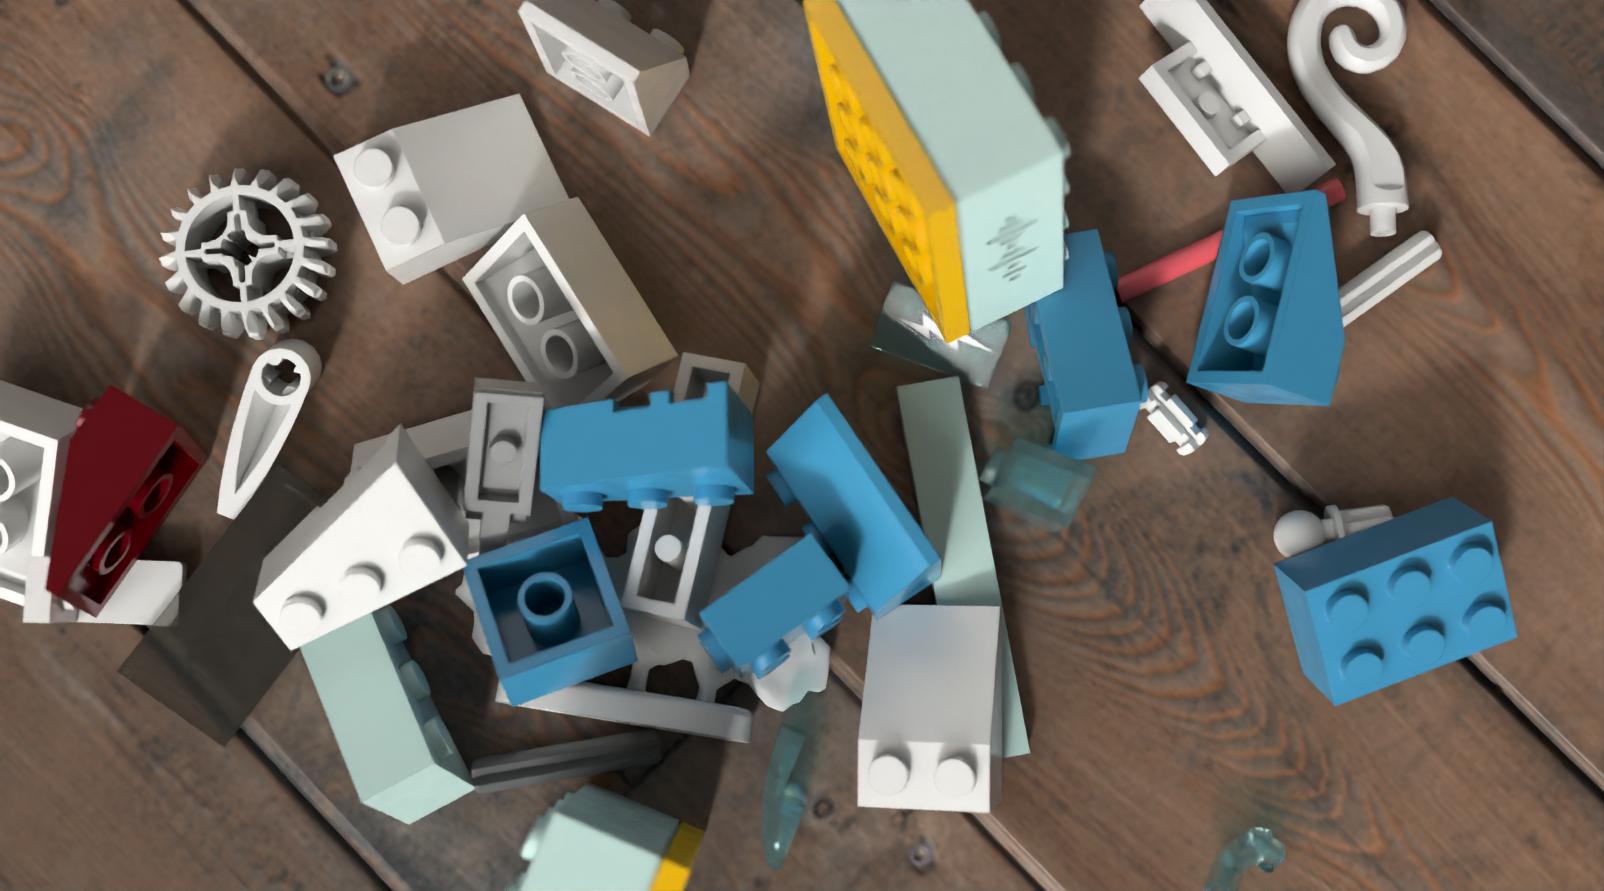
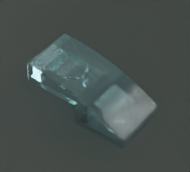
(781, 810)

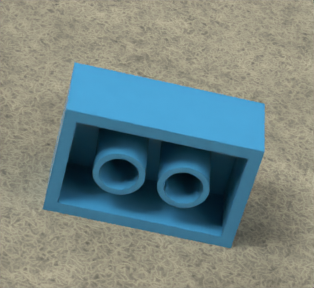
(1396, 599)

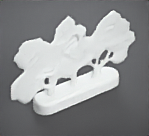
(667, 643)

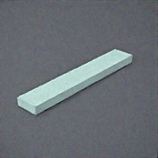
(955, 519)

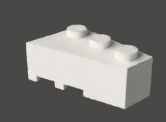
(364, 547)

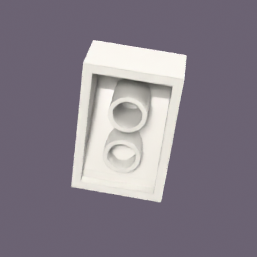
(608, 57)
(449, 184)
(32, 470)
(933, 710)

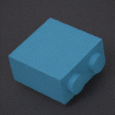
(773, 608)

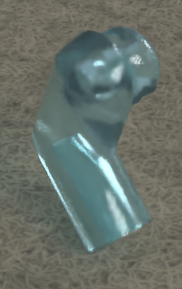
(1237, 856)

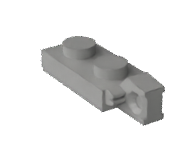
(502, 456)

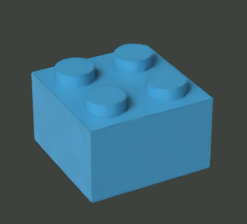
(549, 612)

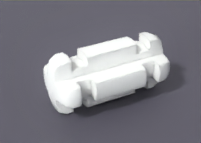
(1174, 419)

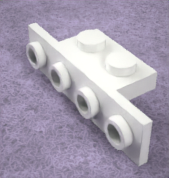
(1225, 98)

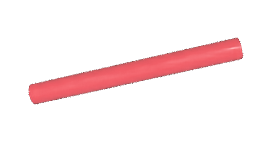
(1194, 256)

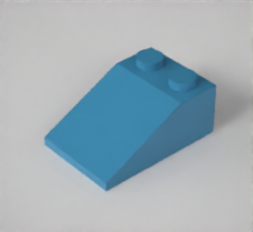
(1273, 305)

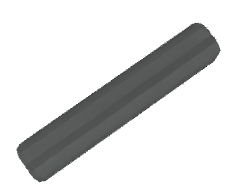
(566, 760)

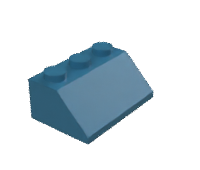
(852, 510)

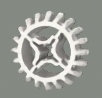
(239, 206)

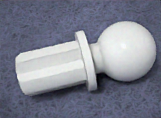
(1304, 531)

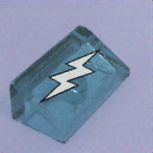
(911, 334)

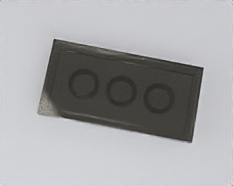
(211, 646)

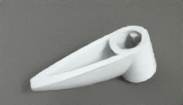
(264, 420)

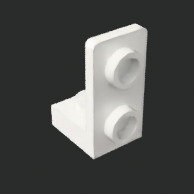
(137, 600)

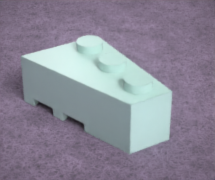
(386, 718)

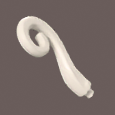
(1376, 161)

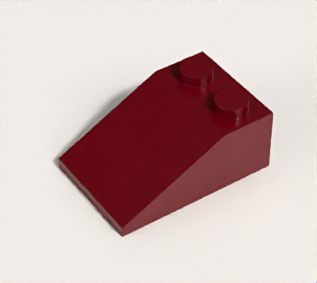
(116, 492)

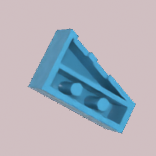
(1086, 354)
(648, 451)

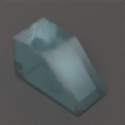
(1036, 484)

